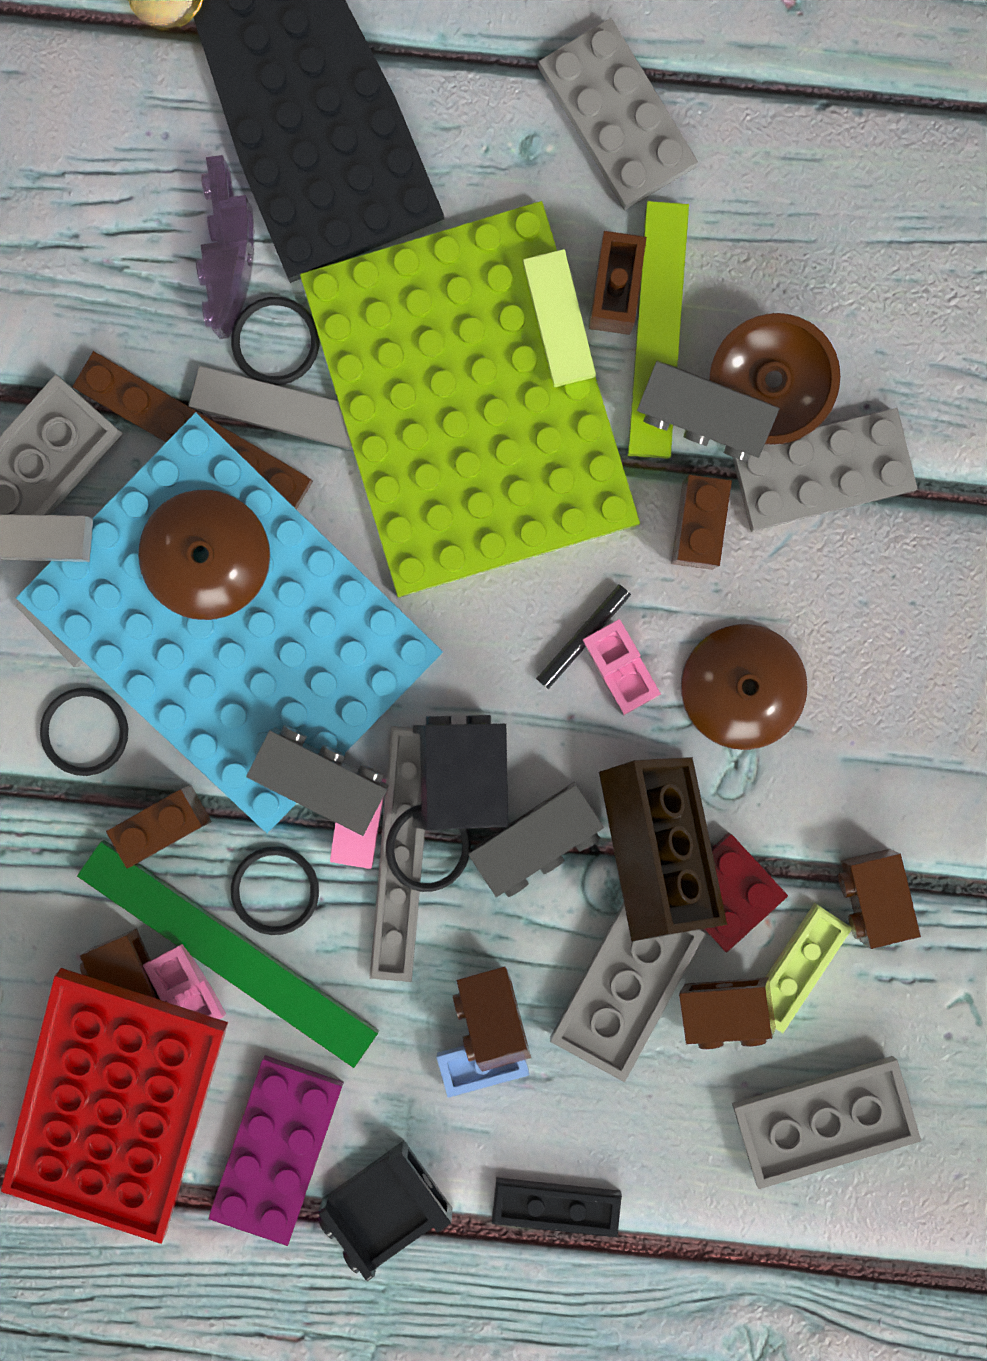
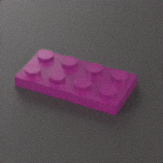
(276, 1150)

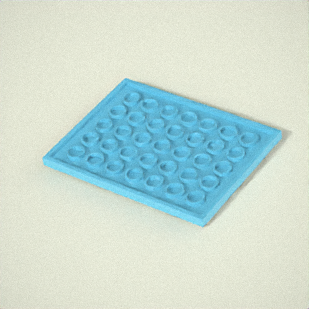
(304, 654)

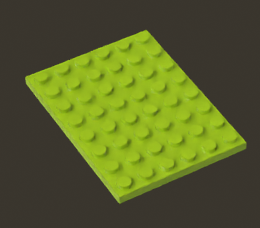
(457, 407)

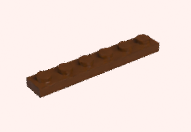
(165, 415)

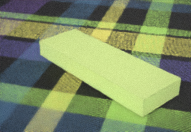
(559, 318)
(804, 962)

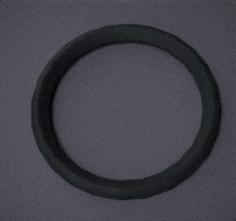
(274, 301)
(45, 740)
(414, 885)
(275, 930)

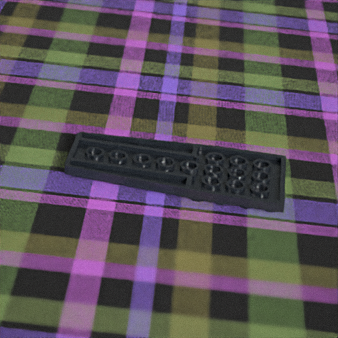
(315, 129)

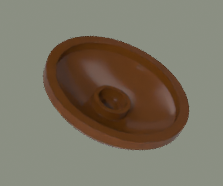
(801, 357)
(235, 562)
(715, 679)

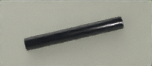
(576, 644)

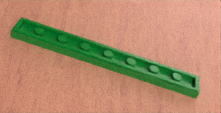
(229, 954)

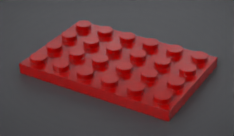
(112, 1105)

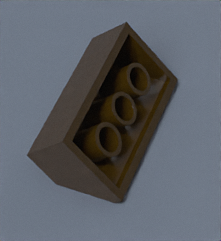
(662, 847)

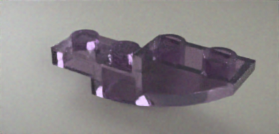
(229, 261)

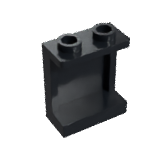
(462, 774)
(383, 1210)

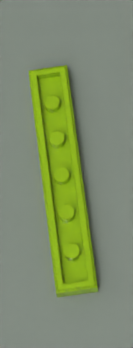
(658, 316)

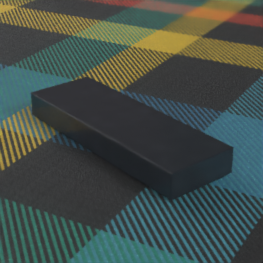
(556, 1207)

